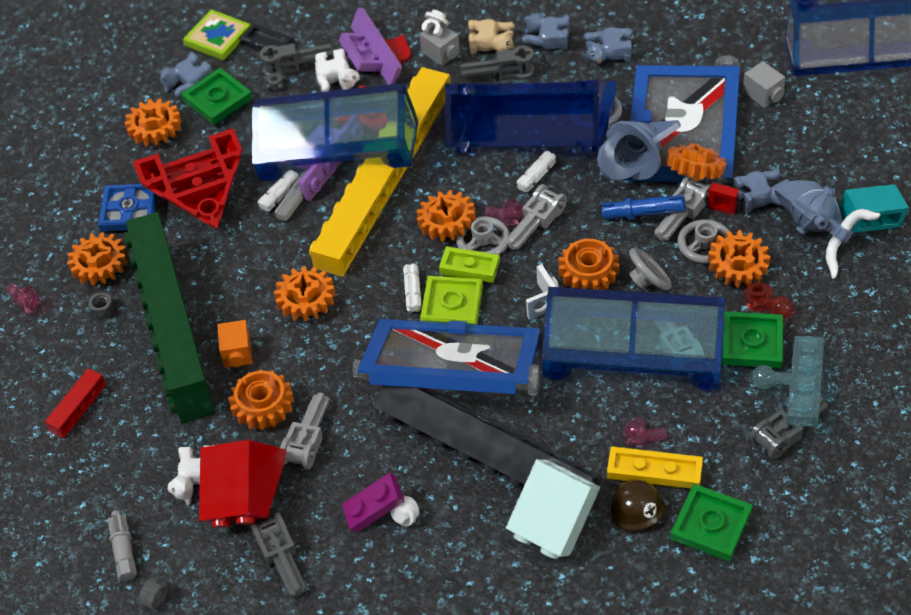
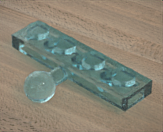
(803, 380)

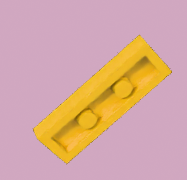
(654, 467)

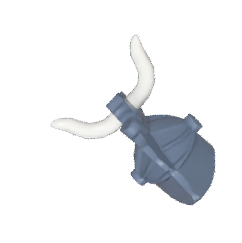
(818, 211)

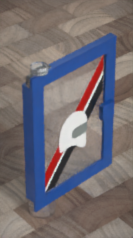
(703, 103)
(451, 356)

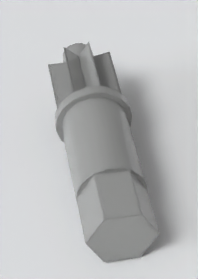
(121, 545)

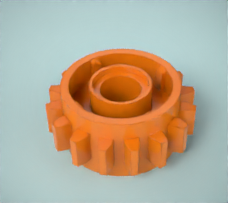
(588, 265)
(259, 413)

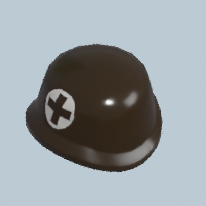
(637, 506)

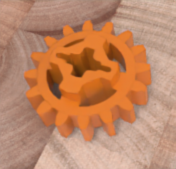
(153, 122)
(695, 162)
(446, 215)
(100, 258)
(738, 258)
(304, 293)

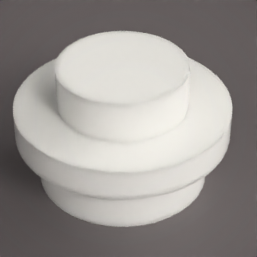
(406, 513)

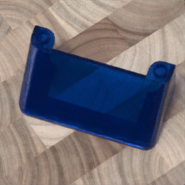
(528, 114)

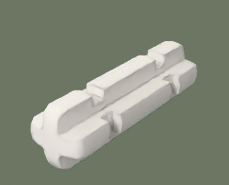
(536, 171)
(278, 190)
(412, 288)

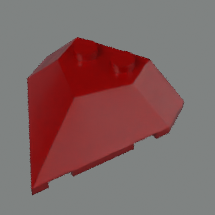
(196, 181)

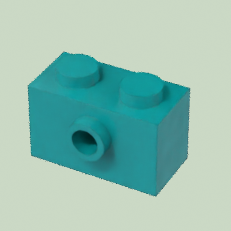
(878, 199)

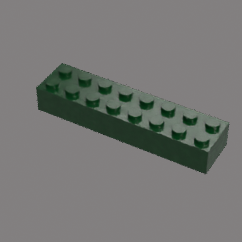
(168, 318)

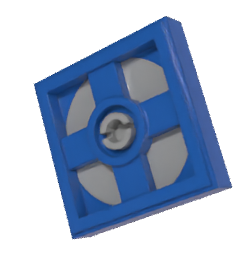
(123, 204)

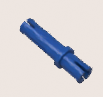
(642, 207)

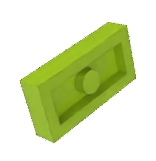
(469, 264)

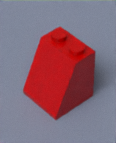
(238, 482)

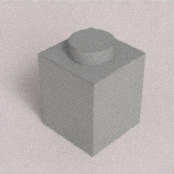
(441, 48)
(764, 84)

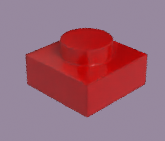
(723, 198)

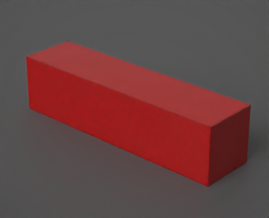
(75, 403)

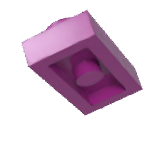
(373, 502)

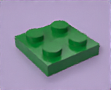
(217, 96)
(752, 339)
(711, 522)

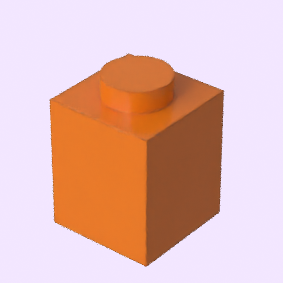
(235, 344)

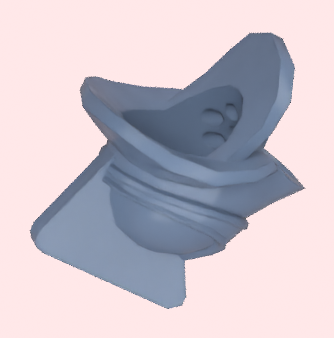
(633, 149)

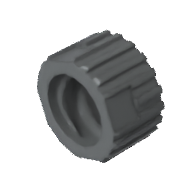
(100, 299)
(153, 593)

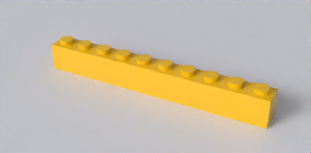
(374, 185)

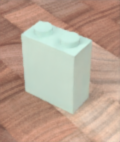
(552, 509)

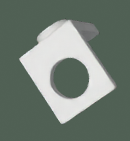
(544, 281)

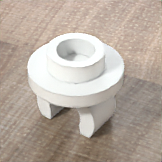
(436, 19)

